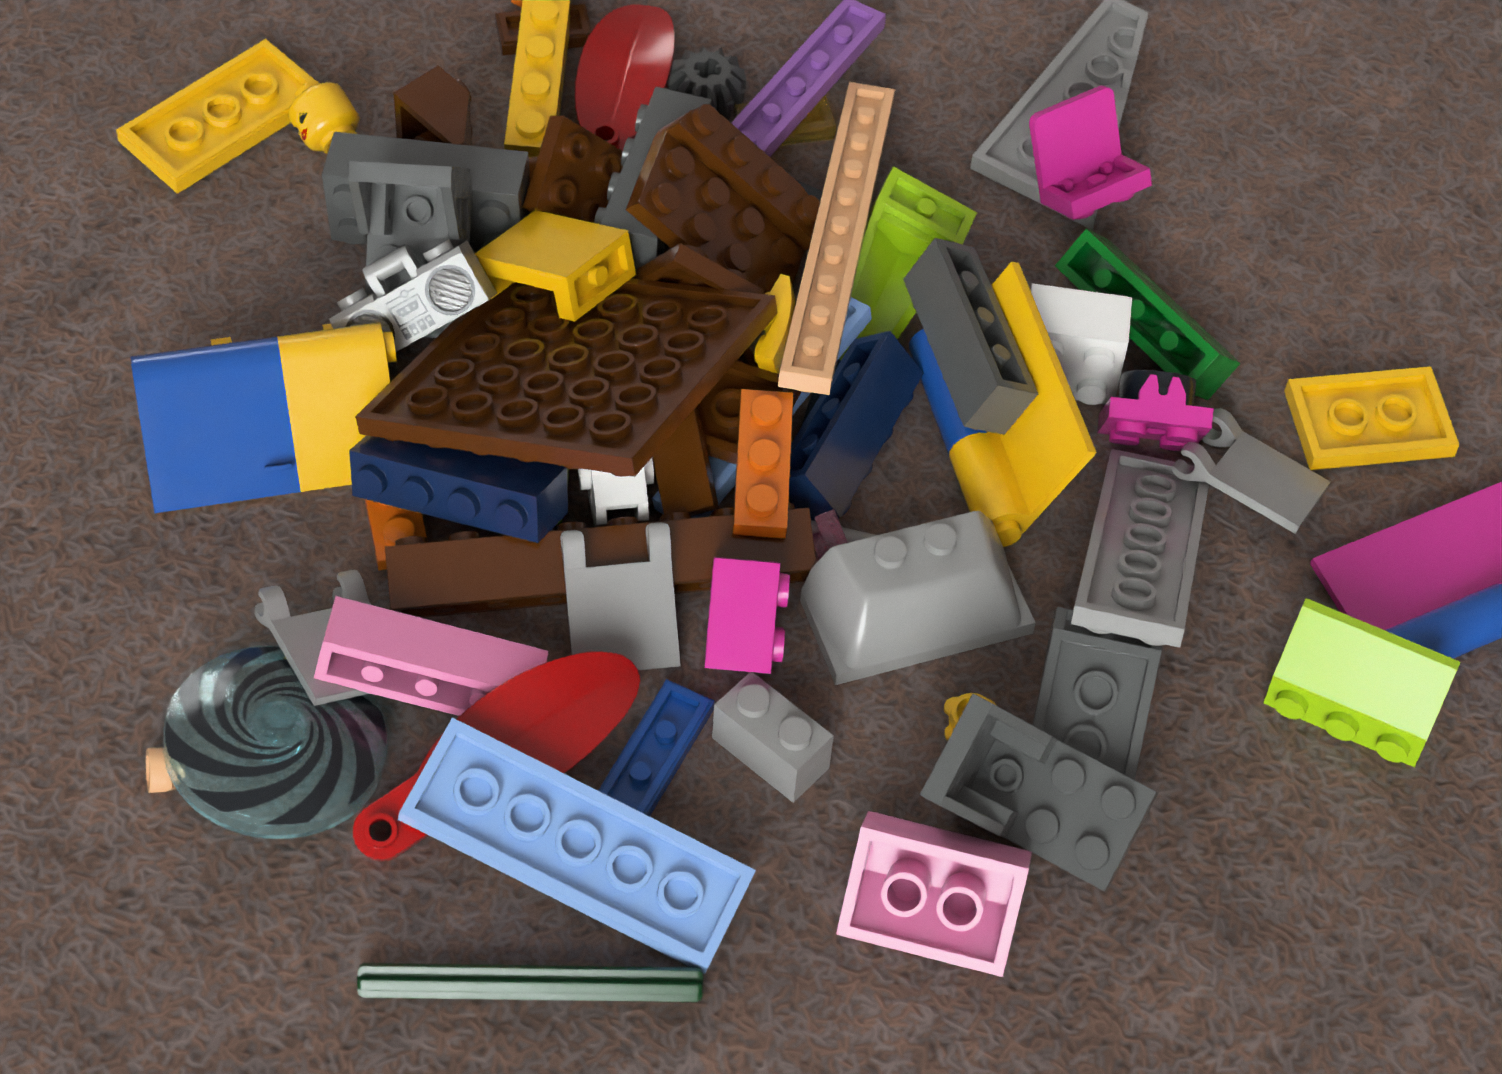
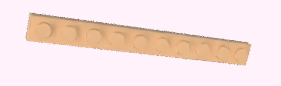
(836, 241)

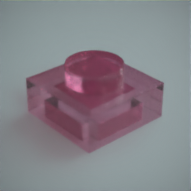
(829, 533)

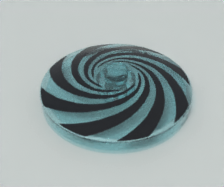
(262, 756)

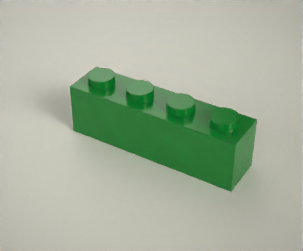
(1156, 319)

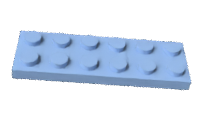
(577, 845)

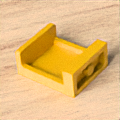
(563, 255)

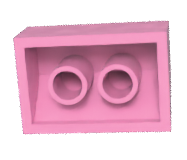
(934, 893)

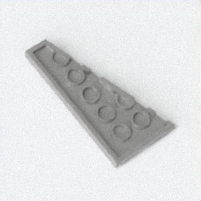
(1097, 55)

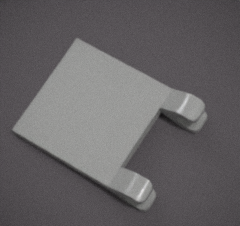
(1253, 474)
(623, 605)
(303, 635)

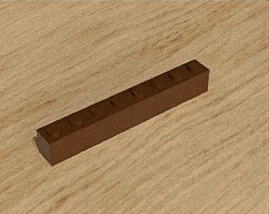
(515, 573)

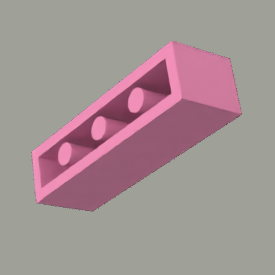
(416, 657)

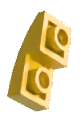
(772, 344)

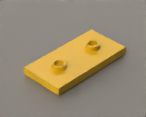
(216, 116)

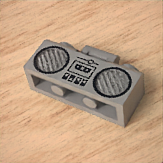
(434, 296)

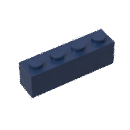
(851, 424)
(462, 486)

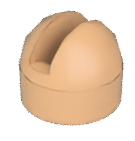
(156, 772)

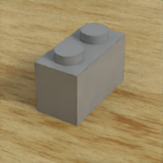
(772, 736)

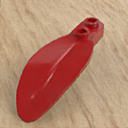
(620, 69)
(545, 712)

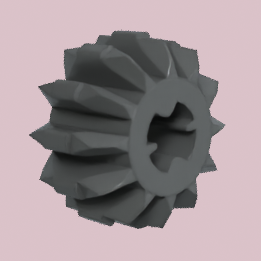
(710, 77)

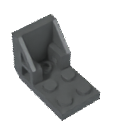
(410, 207)
(1097, 692)
(1038, 793)

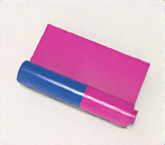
(1427, 576)

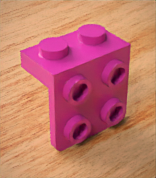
(1082, 157)

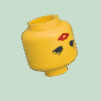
(320, 112)

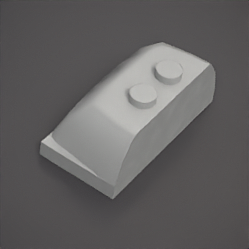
(913, 597)

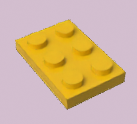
(1371, 418)

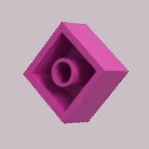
(744, 615)

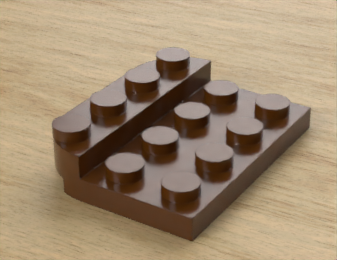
(725, 196)

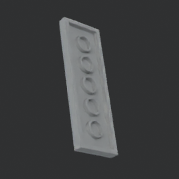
(1141, 551)

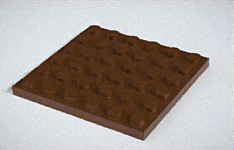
(566, 390)

